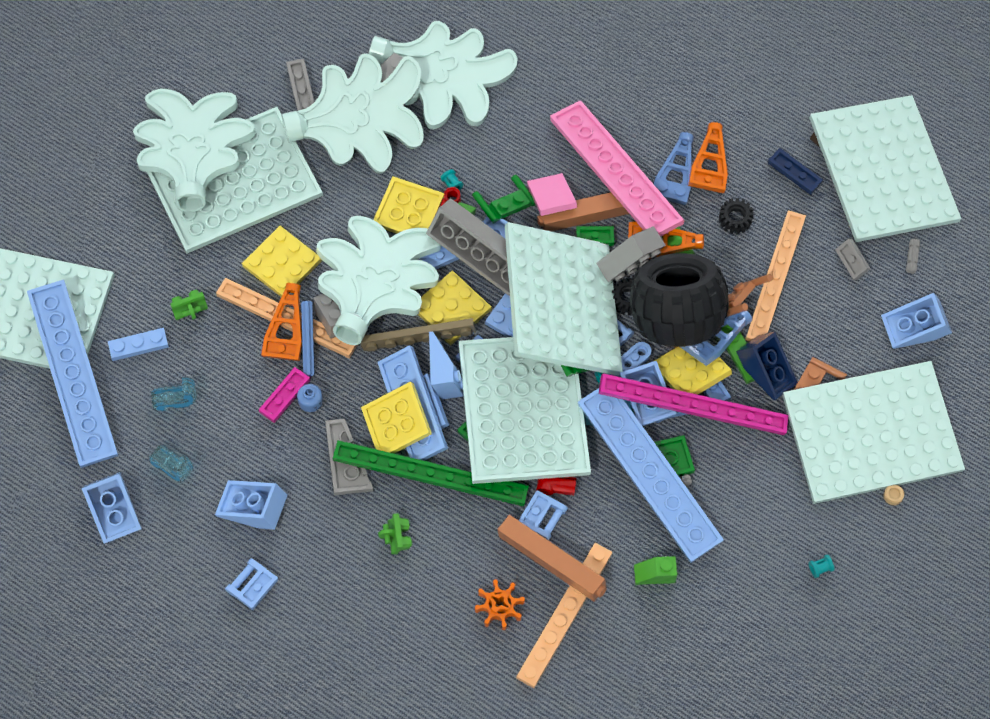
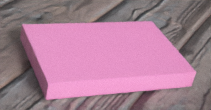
(551, 194)

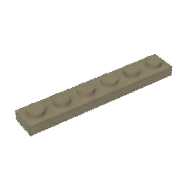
(418, 334)

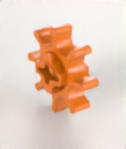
(496, 597)

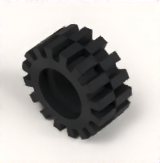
(736, 206)
(618, 291)

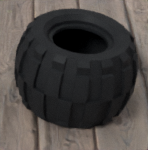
(679, 299)

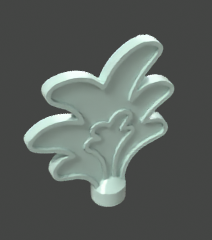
(451, 72)
(359, 111)
(191, 142)
(376, 276)

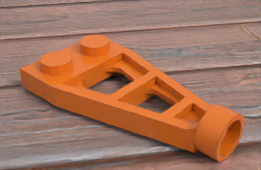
(705, 178)
(687, 238)
(284, 348)

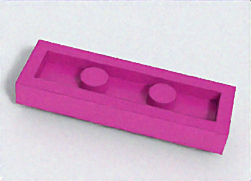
(284, 395)

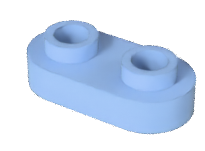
(633, 358)

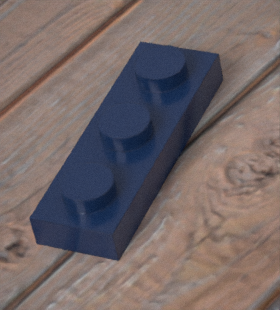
(795, 171)

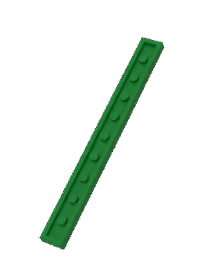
(427, 473)

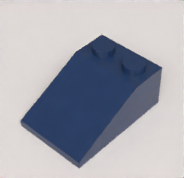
(767, 364)

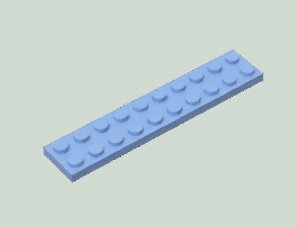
(72, 373)
(651, 474)

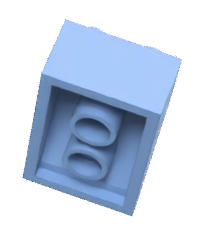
(916, 322)
(649, 374)
(444, 375)
(252, 503)
(111, 507)

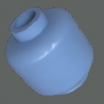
(310, 398)

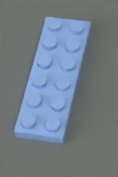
(404, 368)

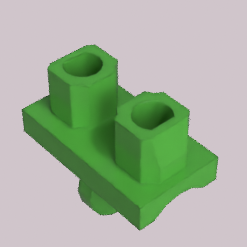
(188, 306)
(392, 534)

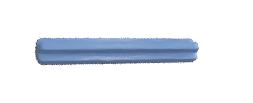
(307, 338)

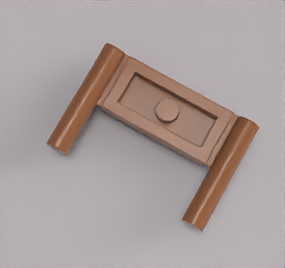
(741, 291)
(815, 373)

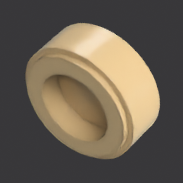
(893, 495)

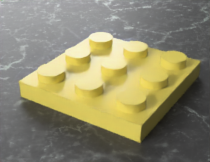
(407, 206)
(281, 261)
(452, 301)
(688, 374)
(396, 419)

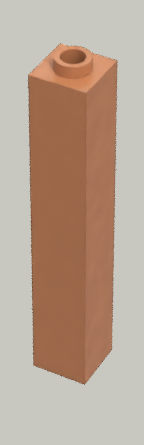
(587, 211)
(552, 558)

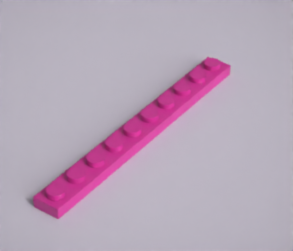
(693, 404)

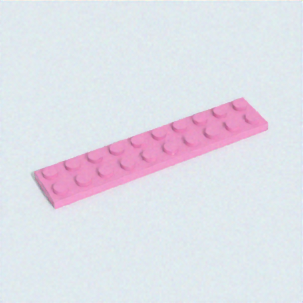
(616, 169)

